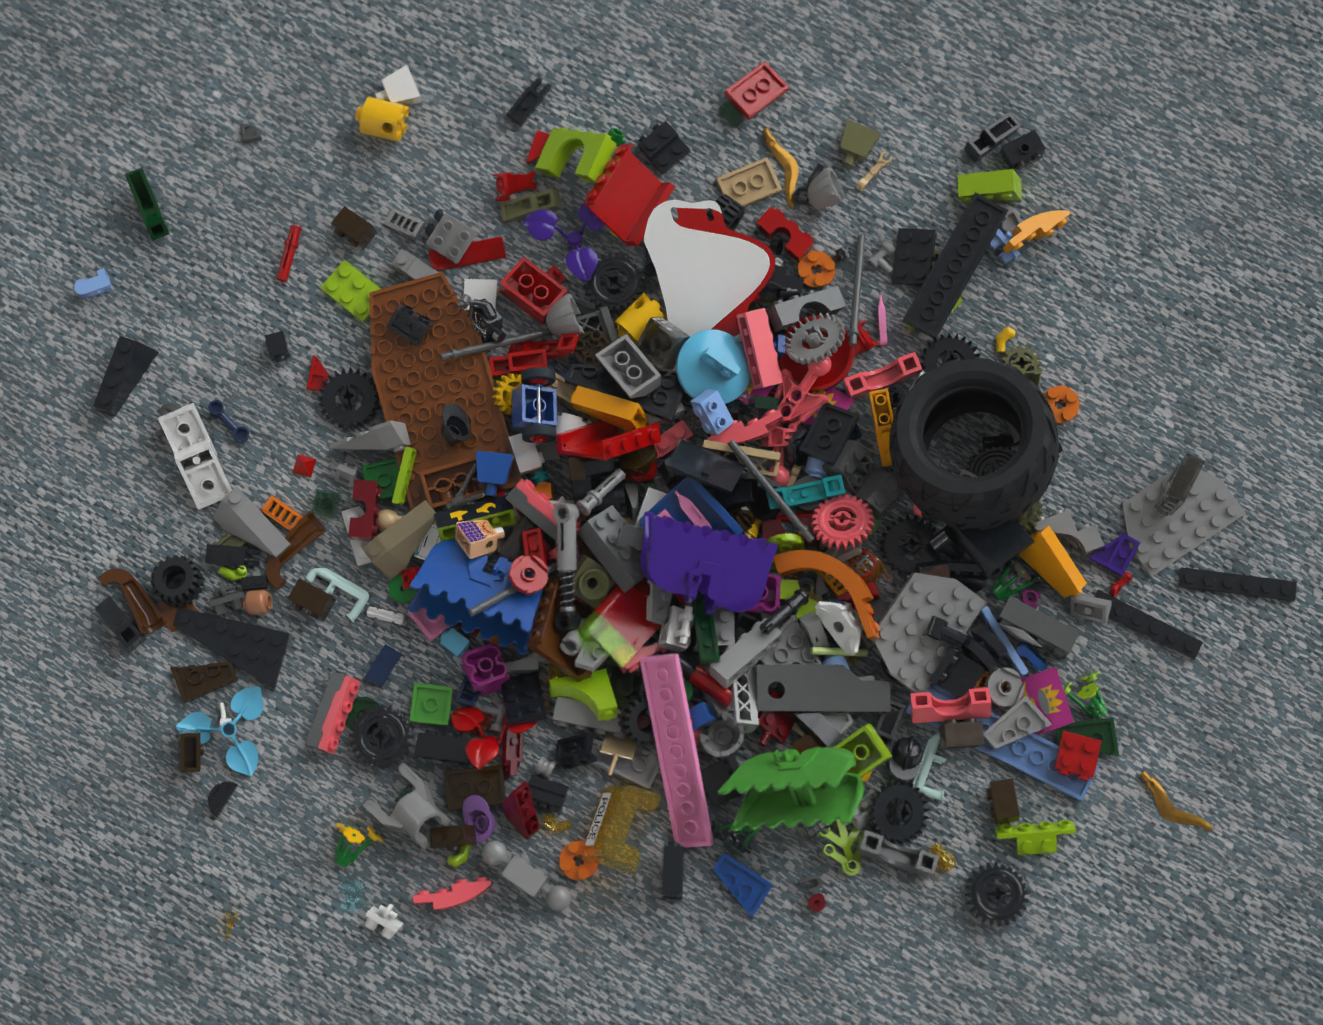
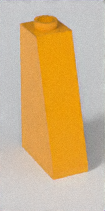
(609, 408)
(1053, 563)

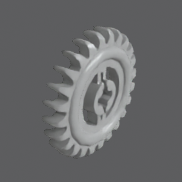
(811, 334)

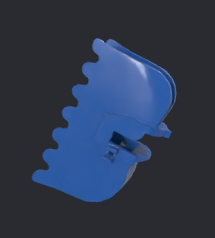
(454, 583)

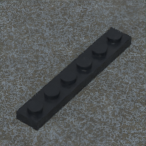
(1237, 584)
(1152, 627)

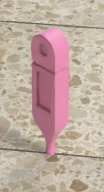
(882, 322)
(691, 511)

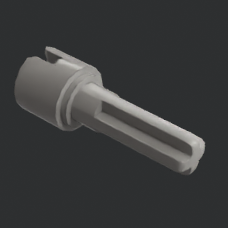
(572, 641)

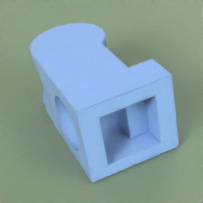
(94, 285)

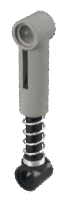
(566, 564)

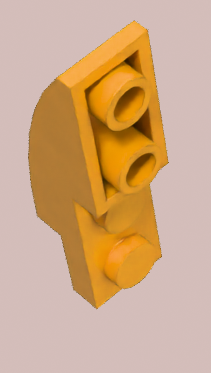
(1036, 226)
(882, 421)

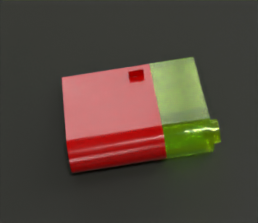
(619, 625)

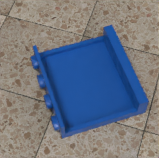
(703, 500)

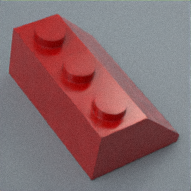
(531, 289)

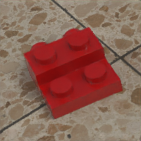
(1077, 756)

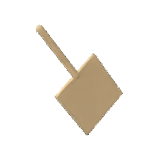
(619, 748)

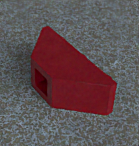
(521, 811)

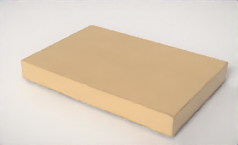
(750, 183)

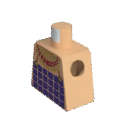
(477, 537)

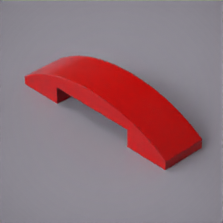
(554, 348)

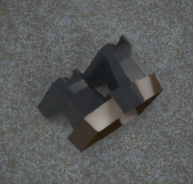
(582, 473)

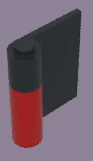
(700, 676)

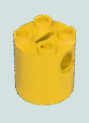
(382, 119)
(636, 317)

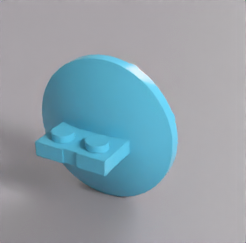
(713, 362)

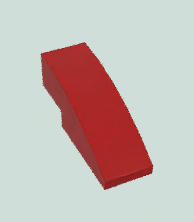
(517, 362)

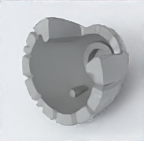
(825, 190)
(562, 317)
(723, 737)

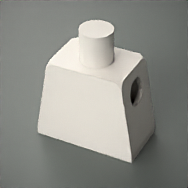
(400, 88)

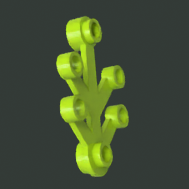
(845, 842)

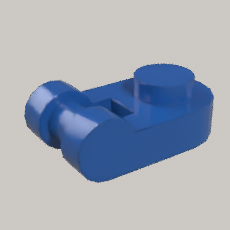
(1036, 660)

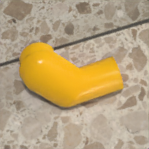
(1002, 337)

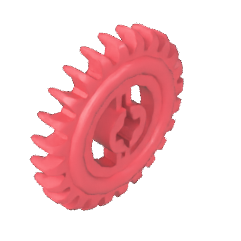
(843, 522)

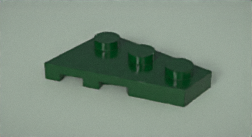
(1098, 729)

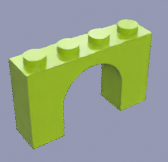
(564, 142)

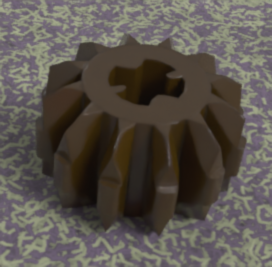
(743, 517)

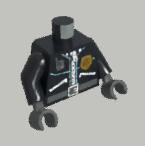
(484, 318)

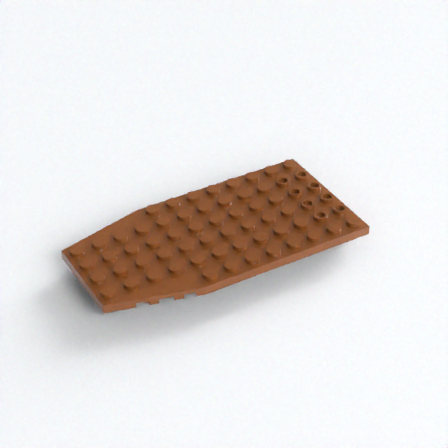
(418, 385)

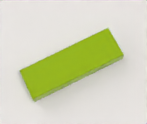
(404, 475)

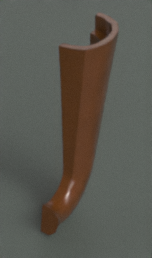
(299, 537)
(143, 608)

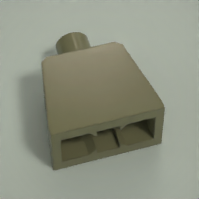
(857, 142)

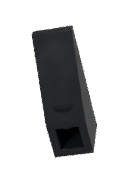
(120, 624)

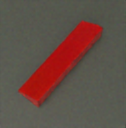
(477, 252)

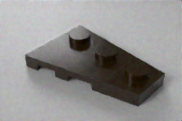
(203, 679)

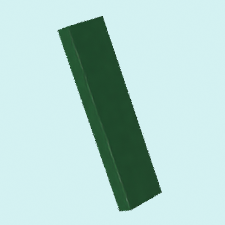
(705, 632)

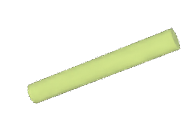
(836, 651)

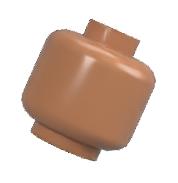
(257, 602)

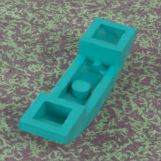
(809, 492)

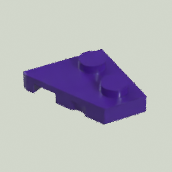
(1116, 554)

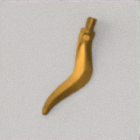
(788, 163)
(1167, 809)

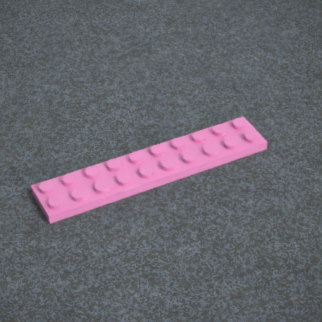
(676, 750)

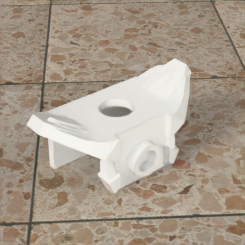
(831, 615)

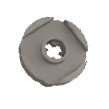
(1014, 686)

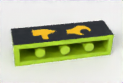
(496, 511)

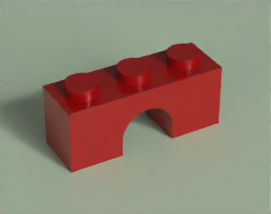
(775, 222)

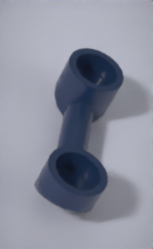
(216, 410)

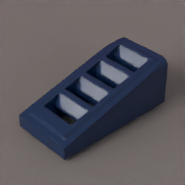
(459, 699)

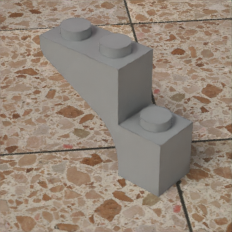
(1063, 526)

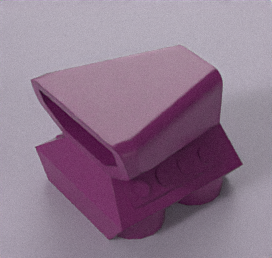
(771, 597)
(485, 668)

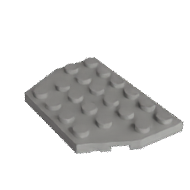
(1168, 538)
(902, 643)

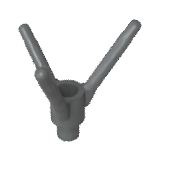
(460, 500)

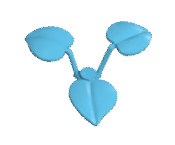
(243, 756)

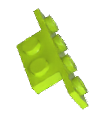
(1035, 837)

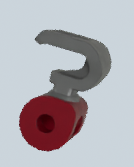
(817, 901)

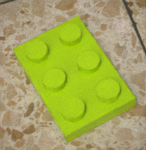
(350, 290)

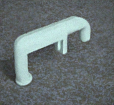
(344, 585)
(926, 762)

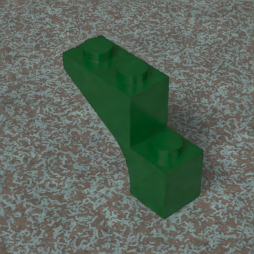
(147, 204)

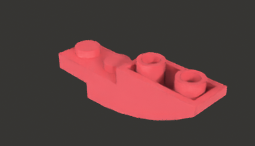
(754, 431)
(670, 438)
(461, 893)

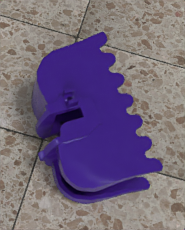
(725, 566)

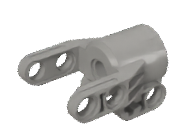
(410, 810)

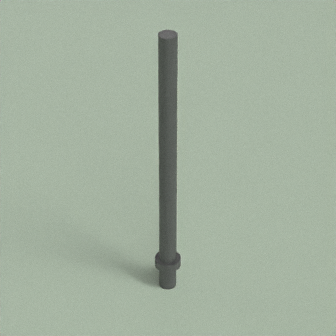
(853, 332)
(454, 354)
(771, 491)
(503, 594)

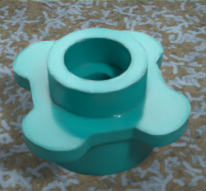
(539, 476)

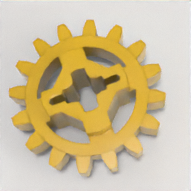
(504, 391)

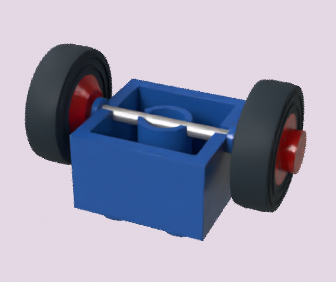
(535, 405)

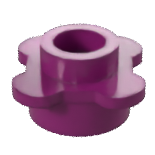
(1033, 595)

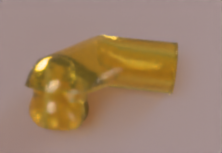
(555, 825)

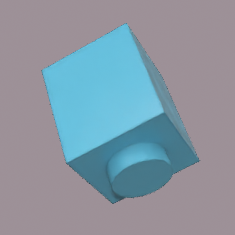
(454, 642)

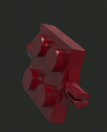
(774, 723)

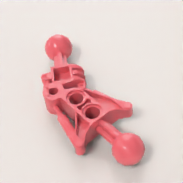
(800, 412)

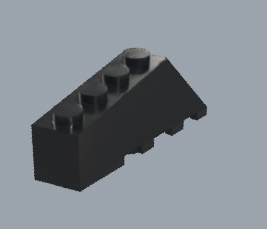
(123, 373)

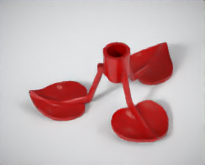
(484, 750)

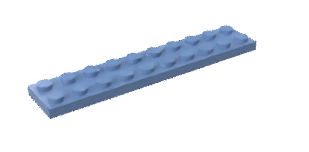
(1029, 754)

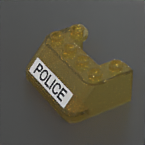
(611, 826)

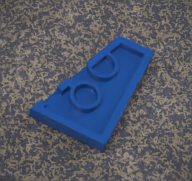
(743, 883)

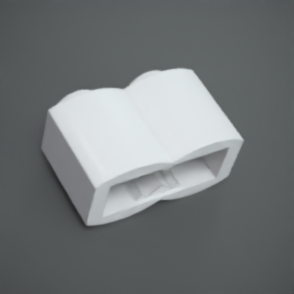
(526, 454)

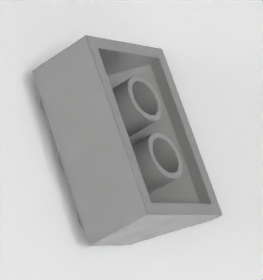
(629, 367)

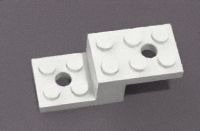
(195, 455)

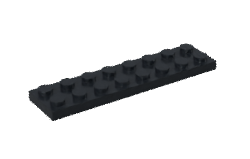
(955, 266)

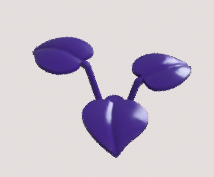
(579, 262)

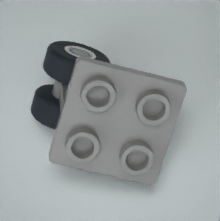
(449, 236)

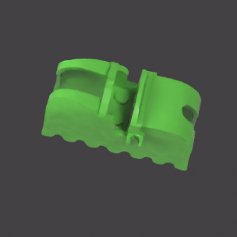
(784, 788)

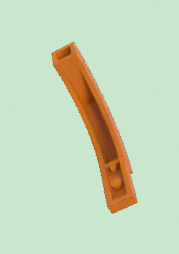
(807, 560)

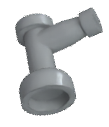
(878, 259)
(500, 713)

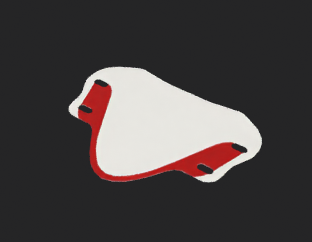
(705, 267)

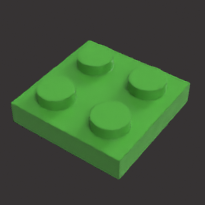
(431, 704)

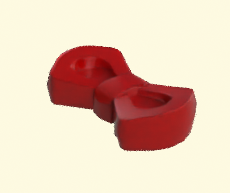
(1115, 589)

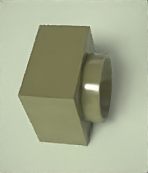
(600, 585)

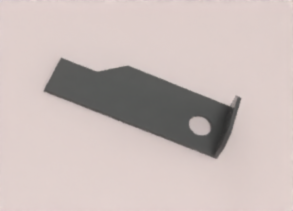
(820, 689)

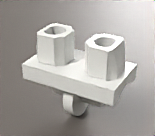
(384, 917)

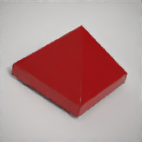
(304, 465)

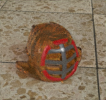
(868, 569)

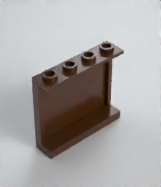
(545, 636)

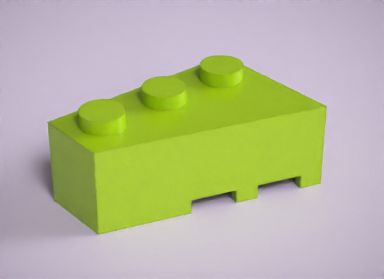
(993, 185)

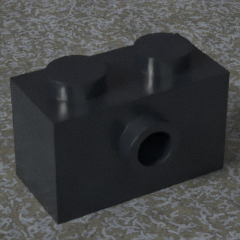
(1023, 150)

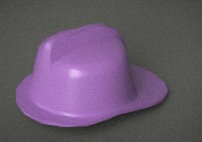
(477, 813)

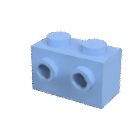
(711, 412)

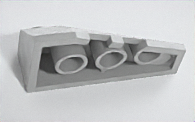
(384, 437)
(244, 520)

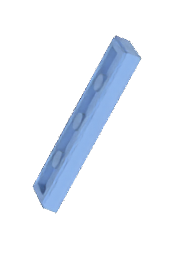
(1013, 657)

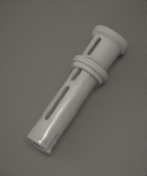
(594, 497)

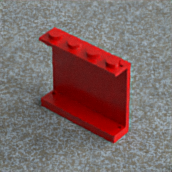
(626, 196)
(604, 441)

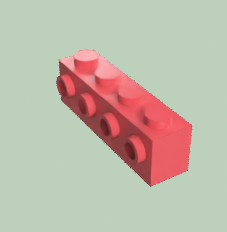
(759, 348)

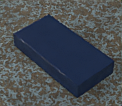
(383, 665)

